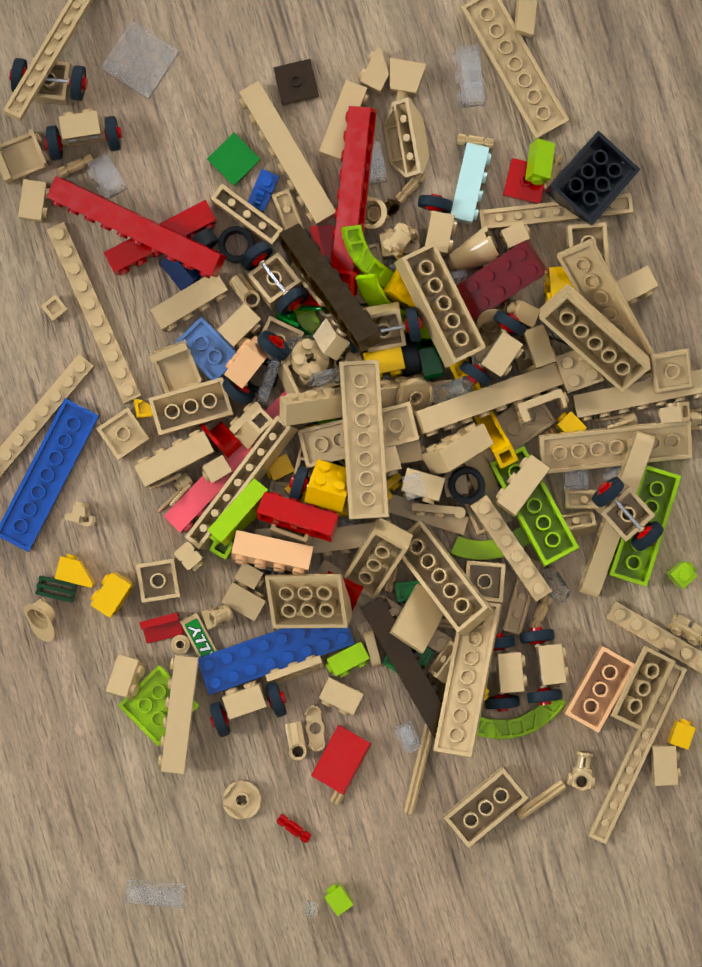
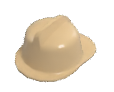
(375, 213)
(488, 327)
(40, 617)

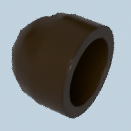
(392, 207)

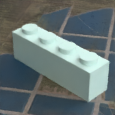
(469, 183)

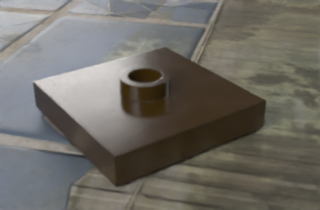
(296, 82)

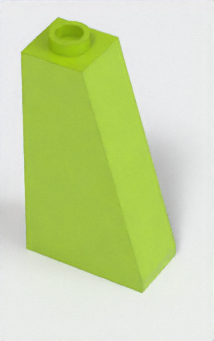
(238, 514)

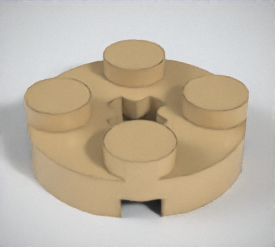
(300, 363)
(415, 386)
(243, 810)

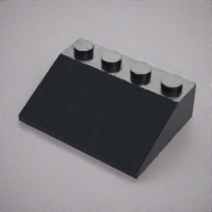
(592, 179)

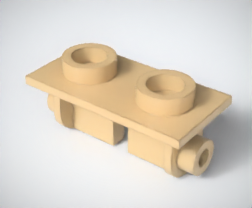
(680, 627)

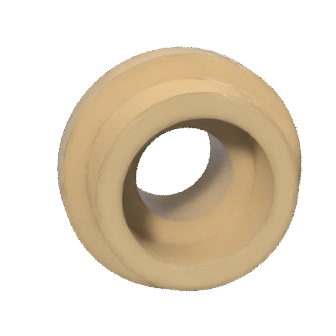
(185, 640)

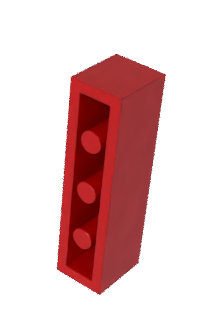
(298, 516)

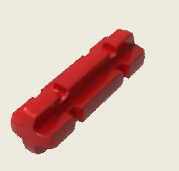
(293, 828)

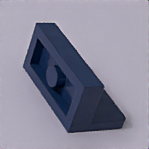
(180, 275)

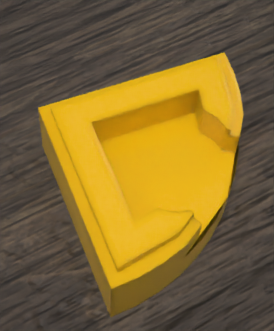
(142, 409)

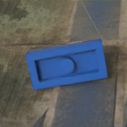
(263, 190)

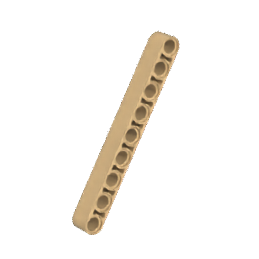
(606, 538)

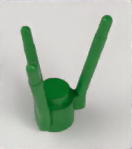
(290, 318)

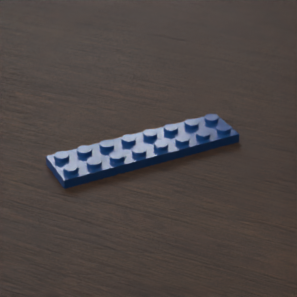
(47, 474)
(270, 651)

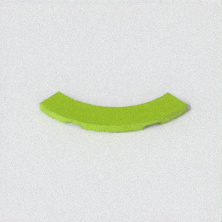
(362, 257)
(375, 296)
(484, 549)
(519, 725)

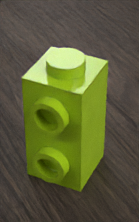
(540, 161)
(681, 574)
(347, 658)

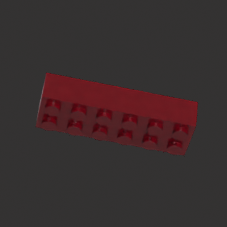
(501, 279)

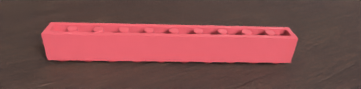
(202, 493)

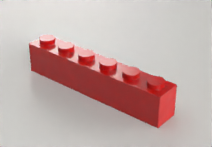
(186, 223)

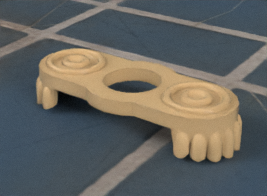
(316, 741)

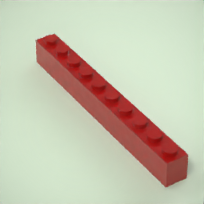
(354, 181)
(137, 227)

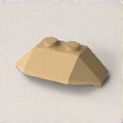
(406, 138)

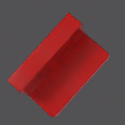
(324, 238)
(223, 438)
(161, 627)

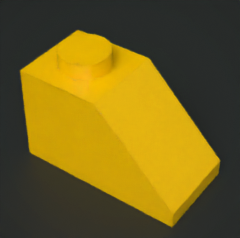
(73, 571)

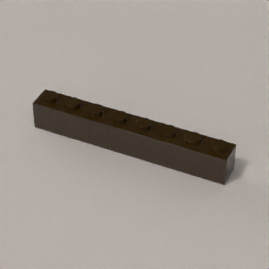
(330, 288)
(405, 663)

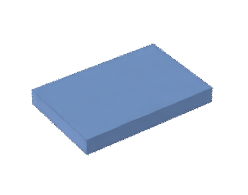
(208, 348)

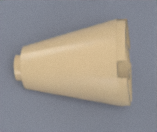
(475, 251)

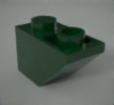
(429, 359)

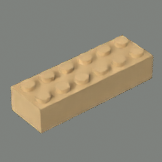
(440, 304)
(594, 338)
(445, 580)

